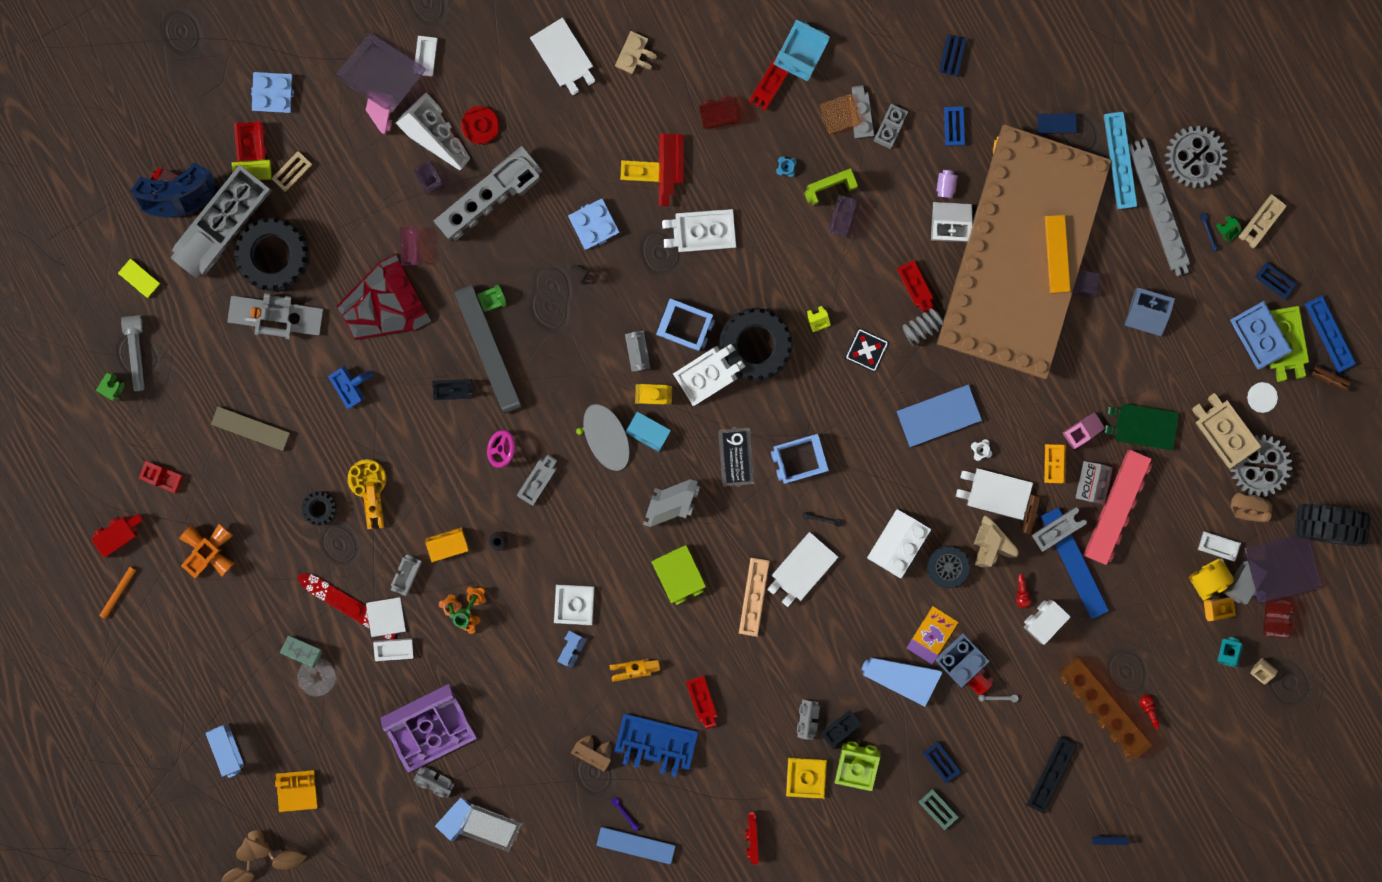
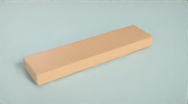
(754, 597)

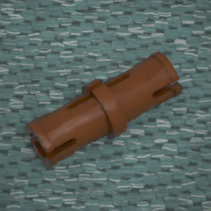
(1330, 378)
(1031, 514)

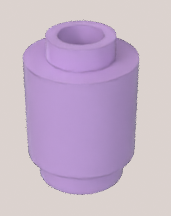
(946, 184)

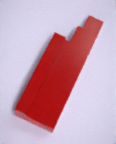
(670, 165)

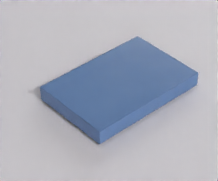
(1261, 335)

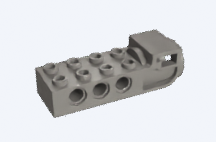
(500, 182)
(219, 222)

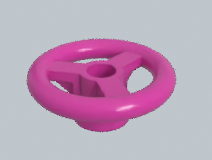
(504, 448)

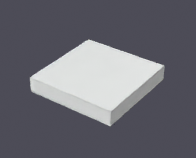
(574, 604)

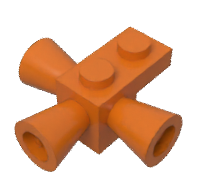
(206, 551)

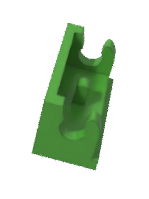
(109, 388)

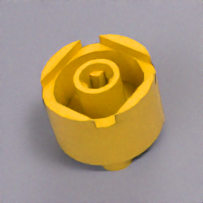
(1211, 578)

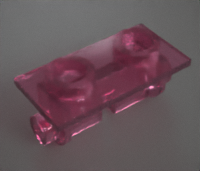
(409, 251)

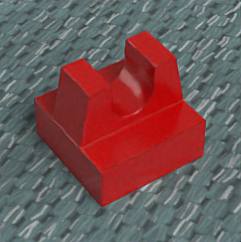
(980, 683)

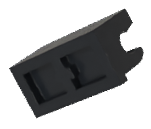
(452, 389)
(841, 729)

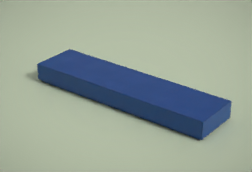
(1330, 333)

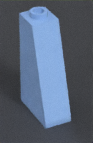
(906, 679)

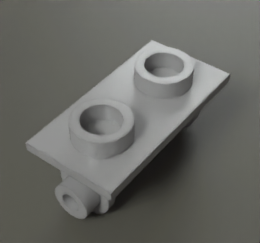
(637, 351)
(409, 568)
(806, 728)
(426, 780)

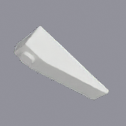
(428, 128)

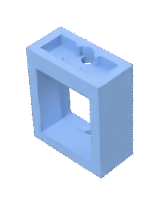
(667, 316)
(781, 473)
(225, 750)

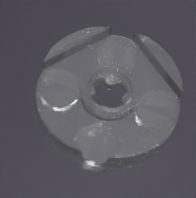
(322, 686)

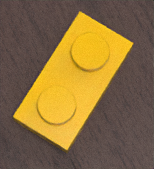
(639, 171)

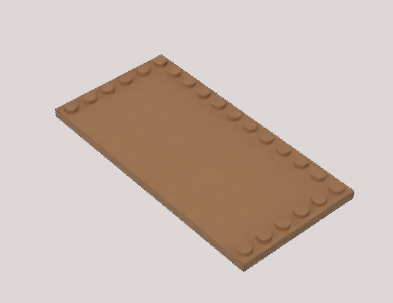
(1002, 288)

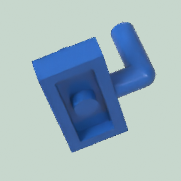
(347, 386)

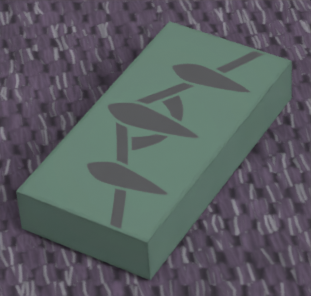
(301, 652)

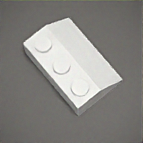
(898, 543)

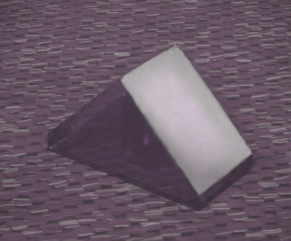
(428, 178)

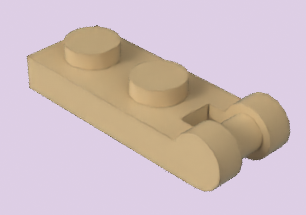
(1262, 220)

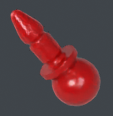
(1023, 599)
(1147, 703)

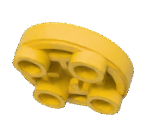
(364, 472)

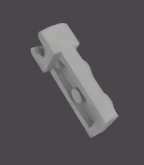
(1058, 530)

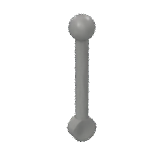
(1014, 698)

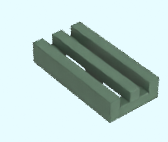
(927, 797)

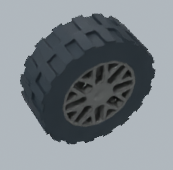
(948, 567)

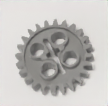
(1206, 169)
(1259, 483)

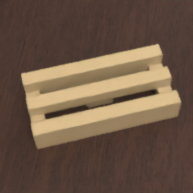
(293, 170)

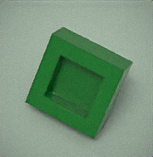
(1230, 230)

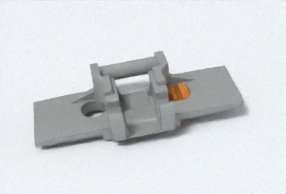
(277, 309)

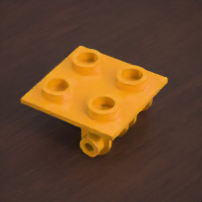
(296, 791)

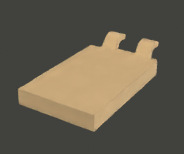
(1226, 432)

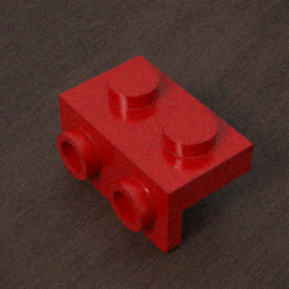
(250, 141)

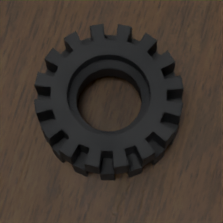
(307, 508)

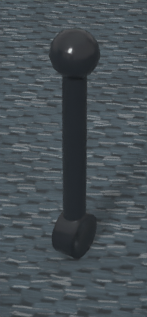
(806, 515)

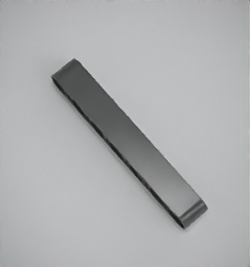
(487, 349)

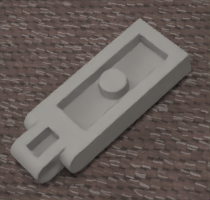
(861, 101)
(537, 480)

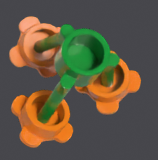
(461, 617)

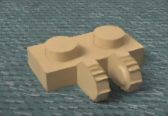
(632, 52)

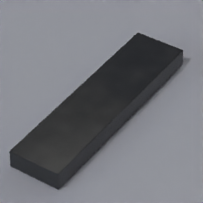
(1051, 775)

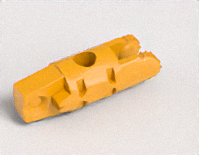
(373, 506)
(644, 668)

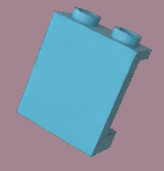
(802, 50)

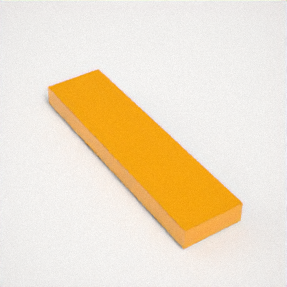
(1057, 254)

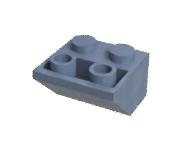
(1149, 311)
(961, 660)

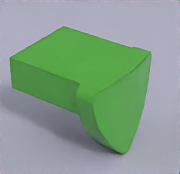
(492, 298)

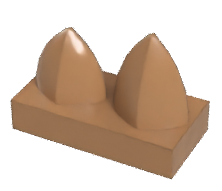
(599, 758)

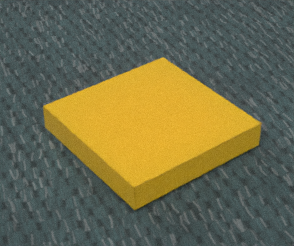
(806, 778)

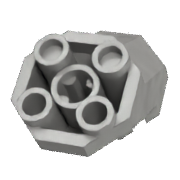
(672, 502)

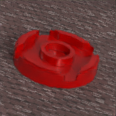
(480, 125)

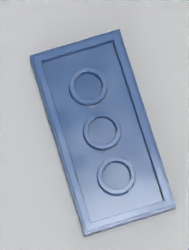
(938, 415)

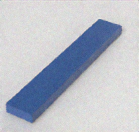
(1078, 570)

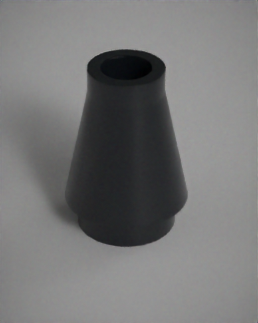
(504, 541)

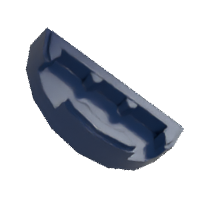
(1109, 840)

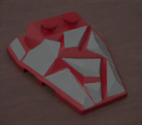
(383, 303)

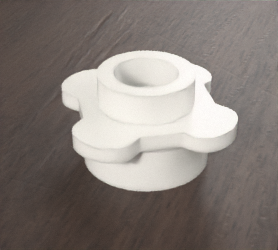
(986, 450)

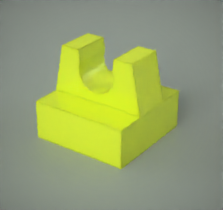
(819, 320)

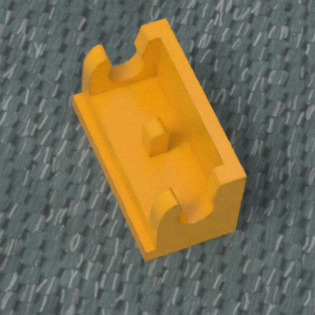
(1055, 463)
(446, 544)

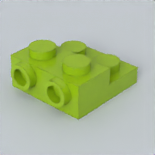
(857, 766)

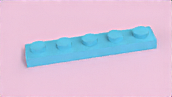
(1120, 160)

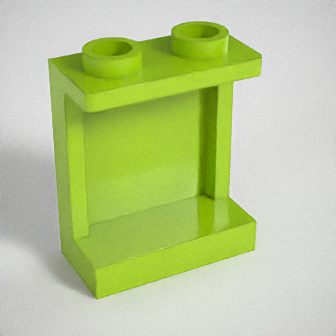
(845, 176)
(679, 575)

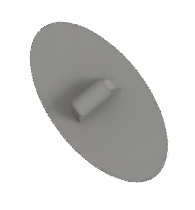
(606, 437)

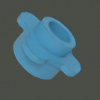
(790, 170)

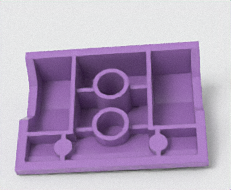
(428, 728)

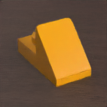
(1219, 608)

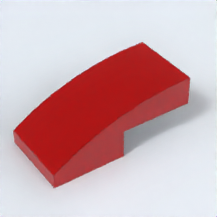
(161, 477)

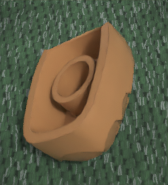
(1251, 508)

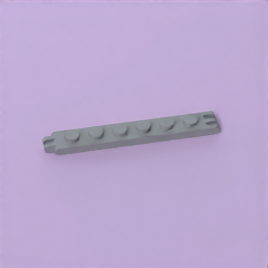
(1159, 207)

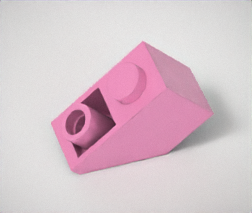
(379, 116)
(1083, 430)

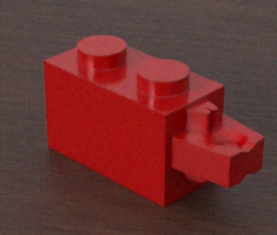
(116, 535)

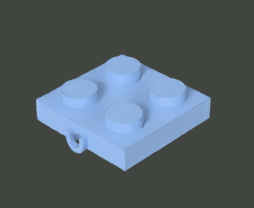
(272, 92)
(593, 224)

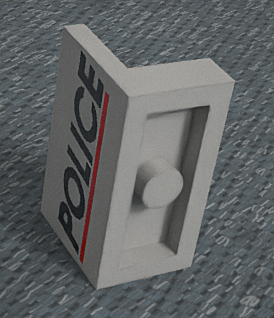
(1094, 482)

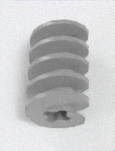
(923, 326)

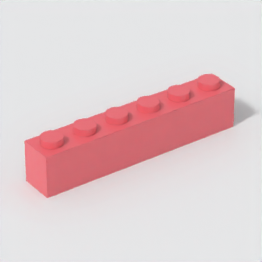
(1117, 506)

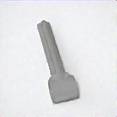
(132, 327)

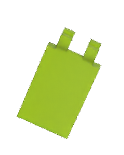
(1291, 327)

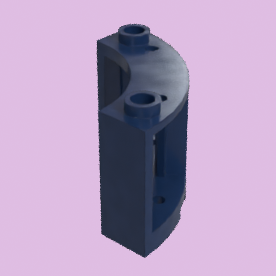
(176, 195)

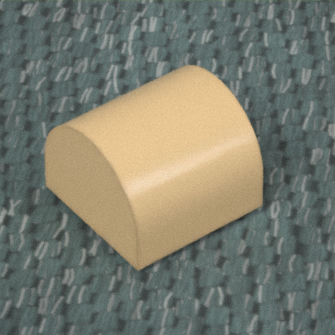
(1263, 671)

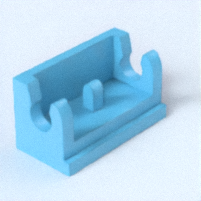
(647, 431)

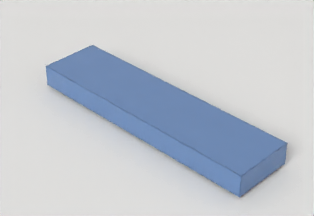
(635, 845)

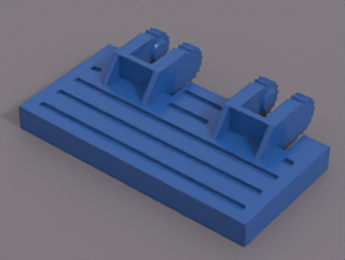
(656, 740)

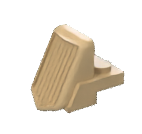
(991, 542)

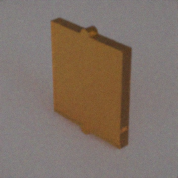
(839, 114)

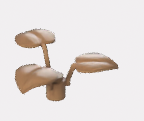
(255, 848)

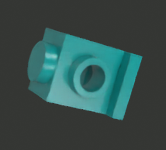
(1230, 644)

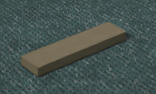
(250, 428)

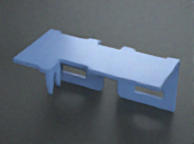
(566, 654)

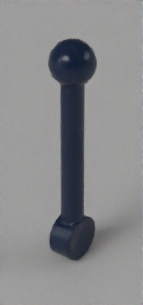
(1203, 217)

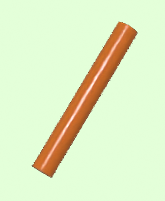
(117, 593)

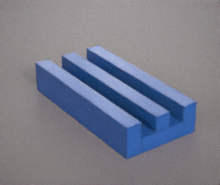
(946, 126)

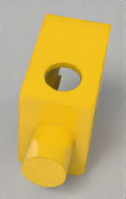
(653, 394)

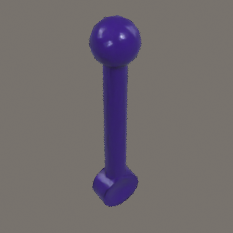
(615, 802)

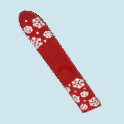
(337, 599)

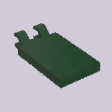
(1143, 426)

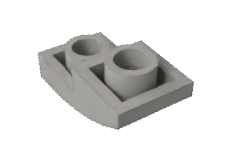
(890, 126)

